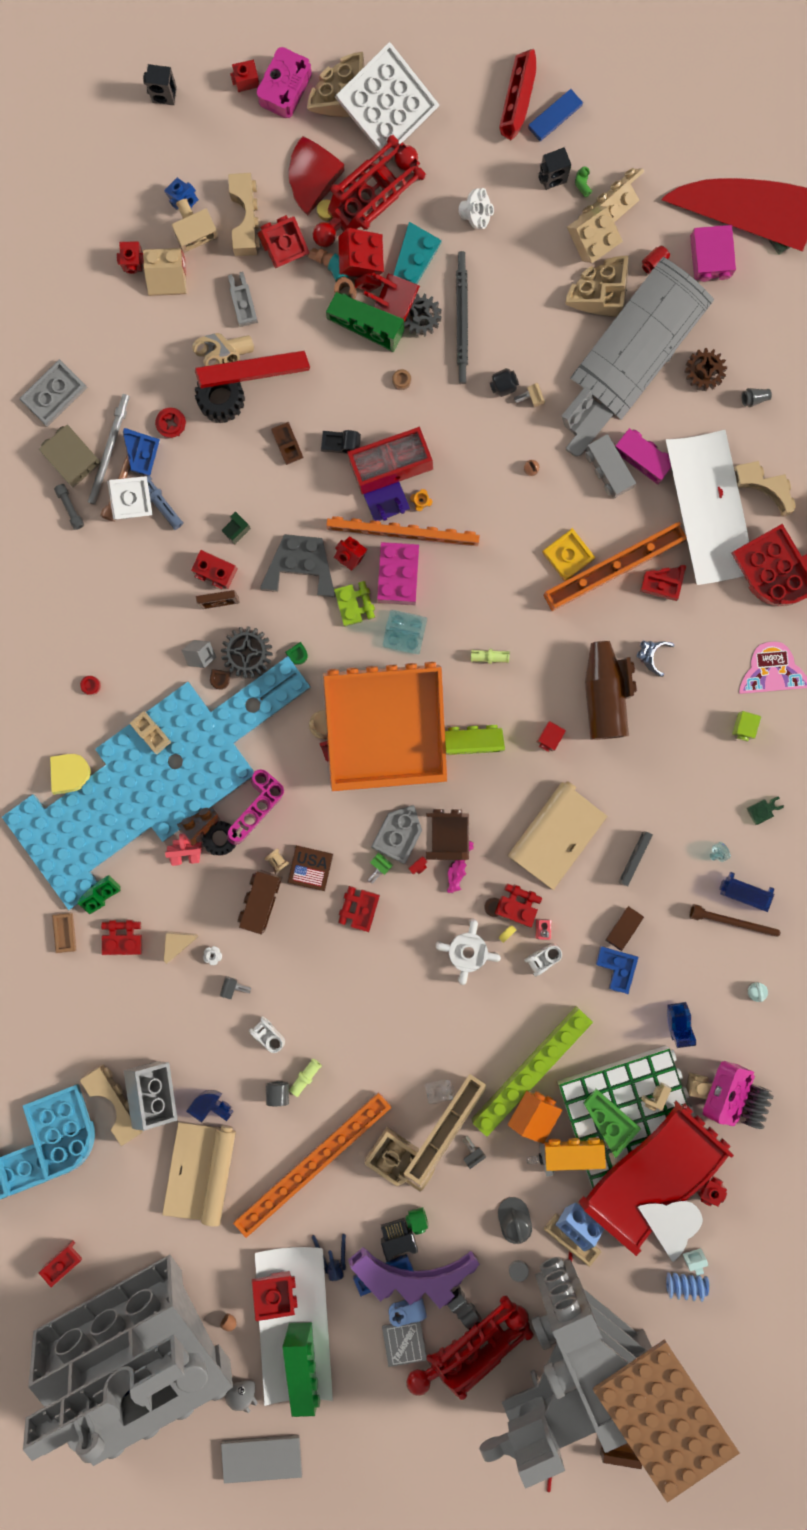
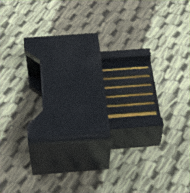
(397, 1239)

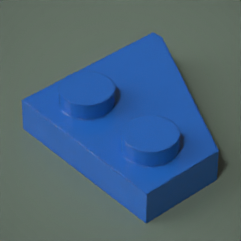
(140, 451)

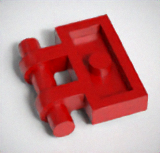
(364, 911)
(517, 911)
(121, 944)

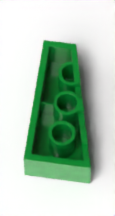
(366, 321)
(301, 1369)

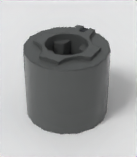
(277, 1093)

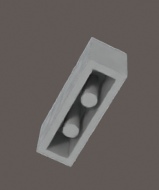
(610, 466)

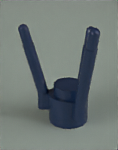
(334, 1267)

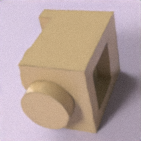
(698, 1085)

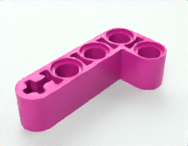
(252, 810)

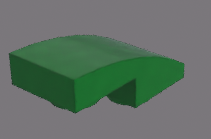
(98, 893)

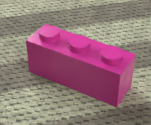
(643, 455)

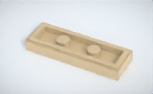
(587, 1257)

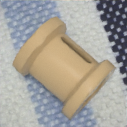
(276, 861)

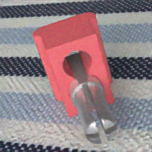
(543, 934)

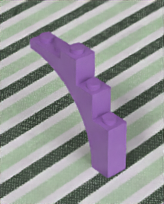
(436, 1283)

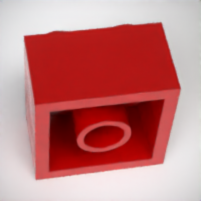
(360, 253)

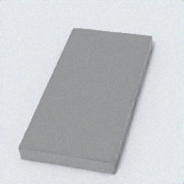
(261, 1459)

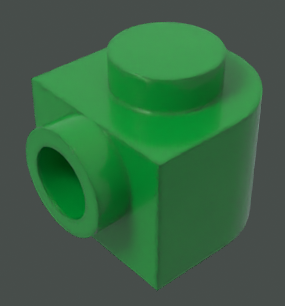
(417, 1220)

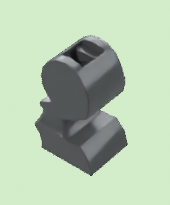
(465, 1311)

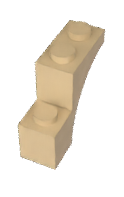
(777, 488)

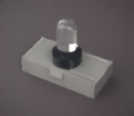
(534, 1159)

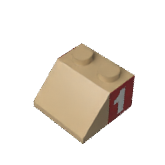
(165, 271)

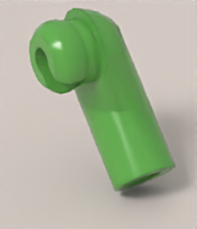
(581, 181)

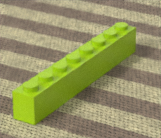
(531, 1071)

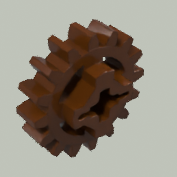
(711, 363)

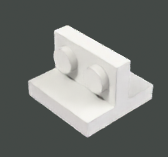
(129, 497)

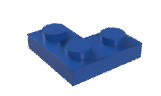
(623, 966)

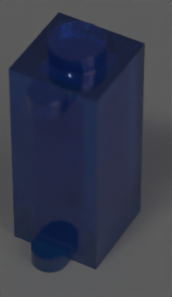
(746, 893)

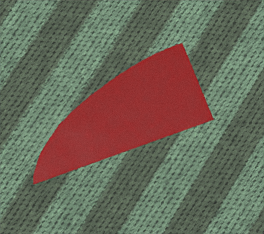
(753, 205)

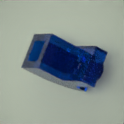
(680, 1025)
(208, 1101)

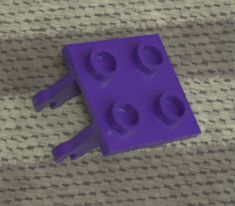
(386, 502)

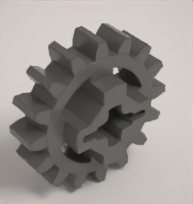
(418, 322)

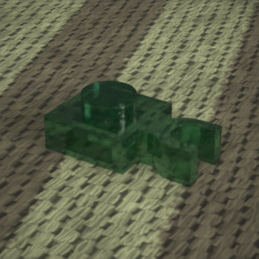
(762, 810)

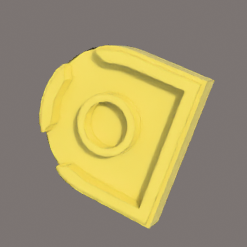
(68, 773)

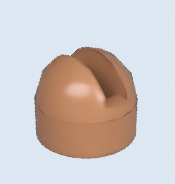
(528, 469)
(228, 1322)

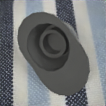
(514, 1220)

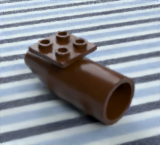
(607, 688)

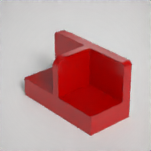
(60, 1265)

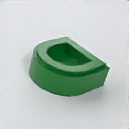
(297, 654)

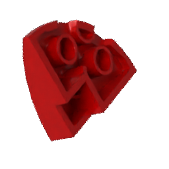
(312, 173)

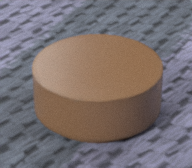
(401, 379)

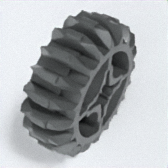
(247, 643)

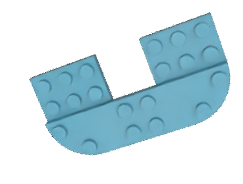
(61, 1141)

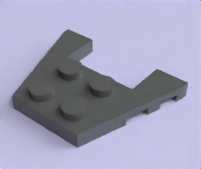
(300, 556)

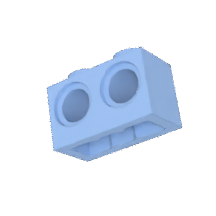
(582, 1229)

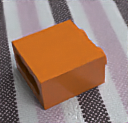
(535, 1116)

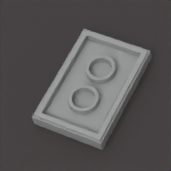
(53, 392)

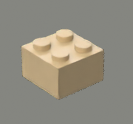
(594, 234)

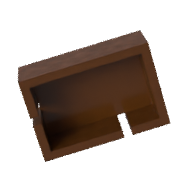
(259, 901)

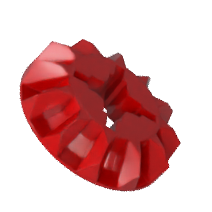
(168, 414)

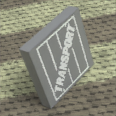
(404, 1344)

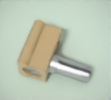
(534, 393)

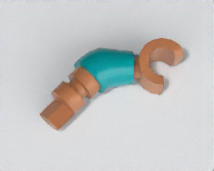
(332, 262)

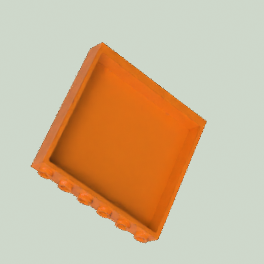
(385, 726)

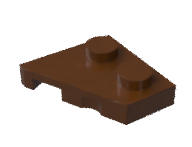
(198, 823)

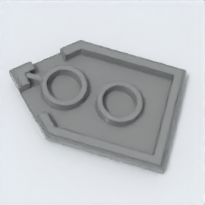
(398, 834)

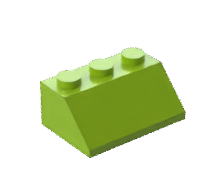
(474, 740)

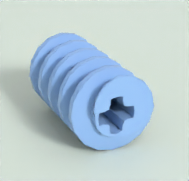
(687, 1286)

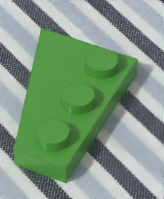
(611, 1121)

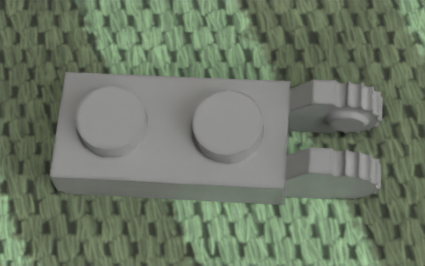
(242, 301)

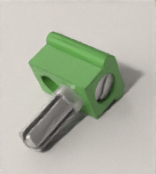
(382, 866)

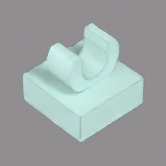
(695, 1261)

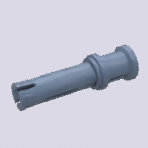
(162, 505)

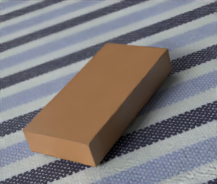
(64, 932)

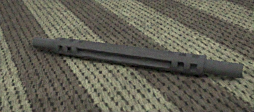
(462, 316)

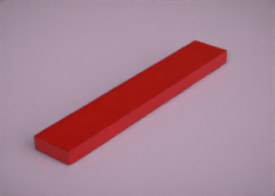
(252, 369)

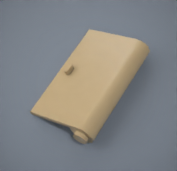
(548, 841)
(204, 1162)

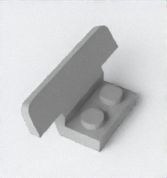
(585, 420)

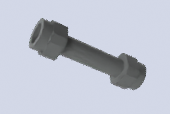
(62, 492)

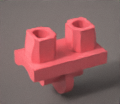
(183, 848)

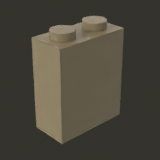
(69, 455)

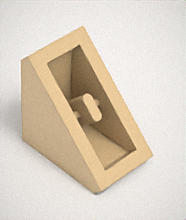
(176, 943)

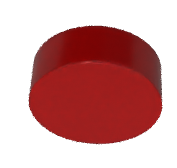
(90, 685)

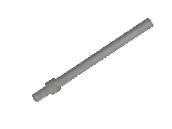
(120, 414)

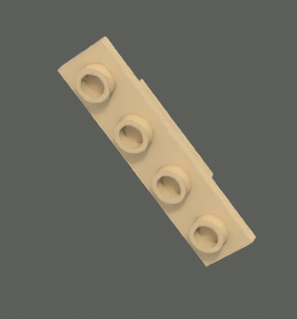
(619, 197)

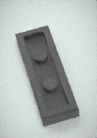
(635, 858)

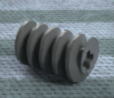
(757, 1107)

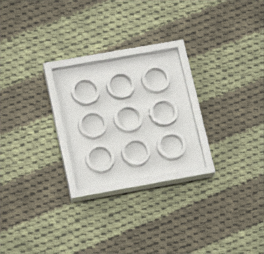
(387, 99)

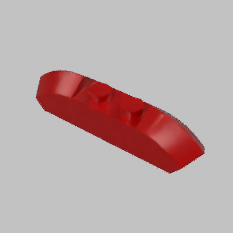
(518, 94)

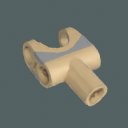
(221, 349)

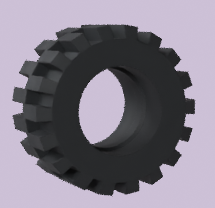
(220, 411)

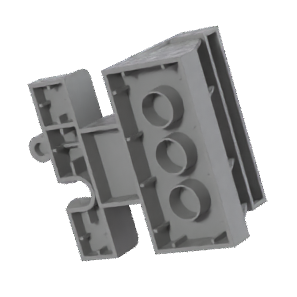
(124, 1339)
(562, 1404)

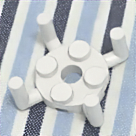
(465, 940)

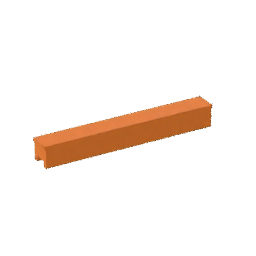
(615, 566)

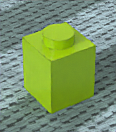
(746, 726)

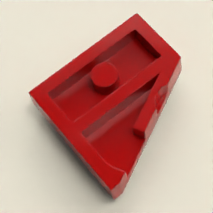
(664, 583)

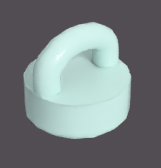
(757, 992)

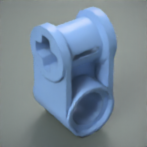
(408, 1313)

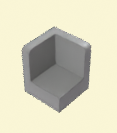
(199, 653)

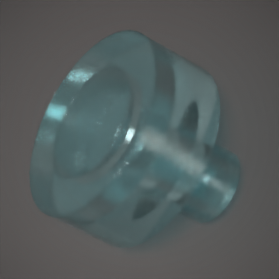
(720, 852)

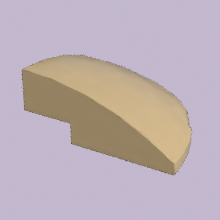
(331, 82)
(601, 288)

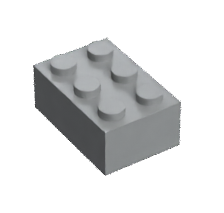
(150, 1095)

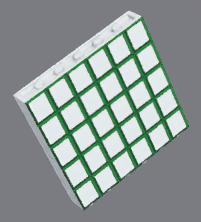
(624, 1085)

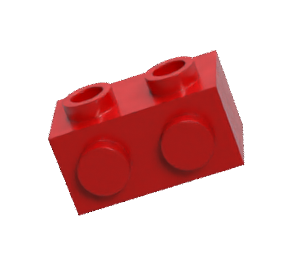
(214, 569)

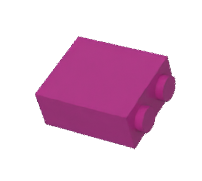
(713, 253)

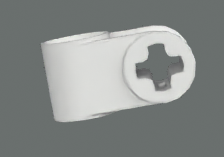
(543, 959)
(267, 1034)

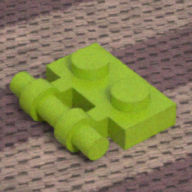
(348, 603)

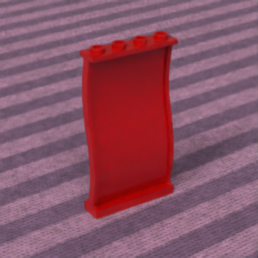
(658, 1171)

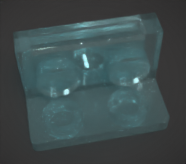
(404, 632)

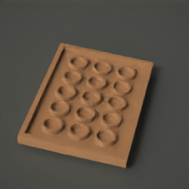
(666, 1420)

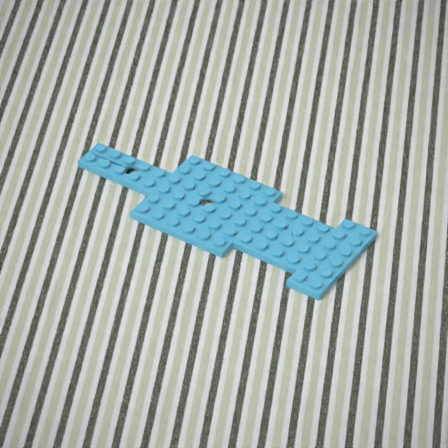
(141, 788)

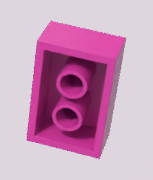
(398, 573)

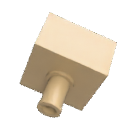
(193, 228)

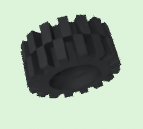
(211, 846)

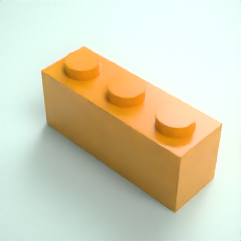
(575, 1154)

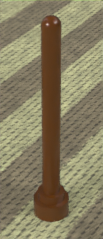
(698, 912)

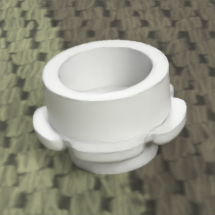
(207, 955)

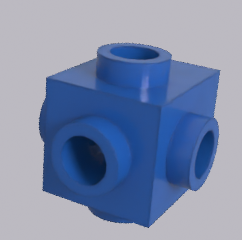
(180, 190)

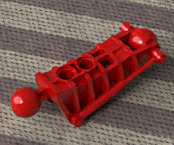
(406, 159)
(463, 1362)

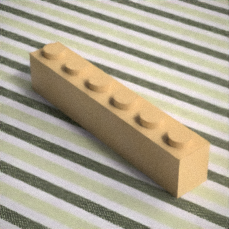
(445, 1131)

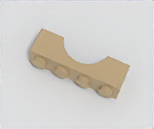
(242, 192)
(101, 1083)

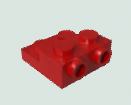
(283, 241)
(274, 1296)

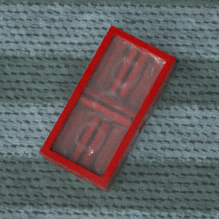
(390, 460)

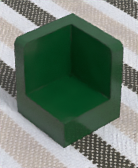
(236, 528)

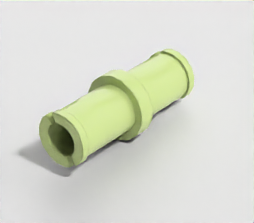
(490, 656)
(305, 1077)

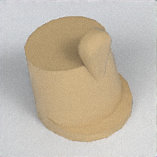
(318, 725)

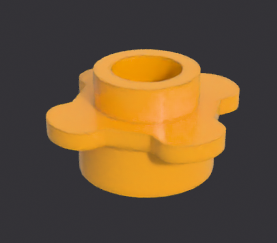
(422, 494)

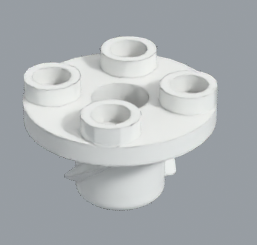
(477, 209)

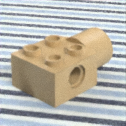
(392, 1157)

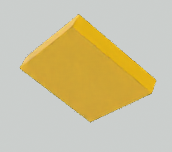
(568, 554)

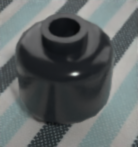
(504, 382)

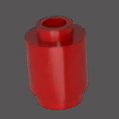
(654, 257)

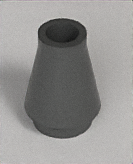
(754, 396)

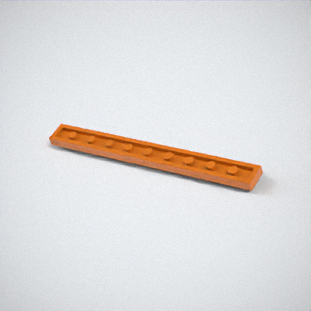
(312, 1165)

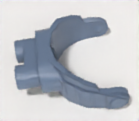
(647, 653)

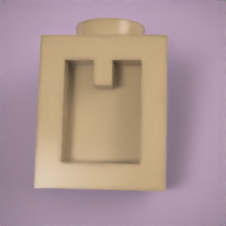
(660, 1097)

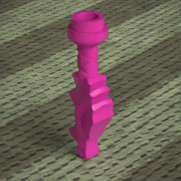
(456, 873)

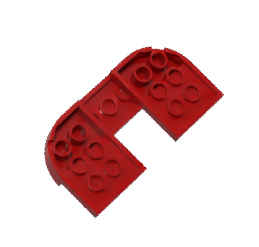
(774, 568)

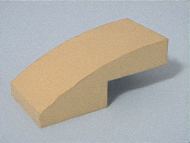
(150, 732)

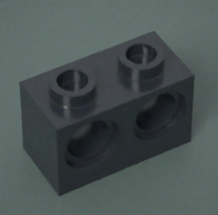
(160, 84)
(554, 168)

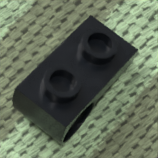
(340, 441)

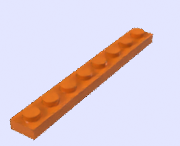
(410, 532)

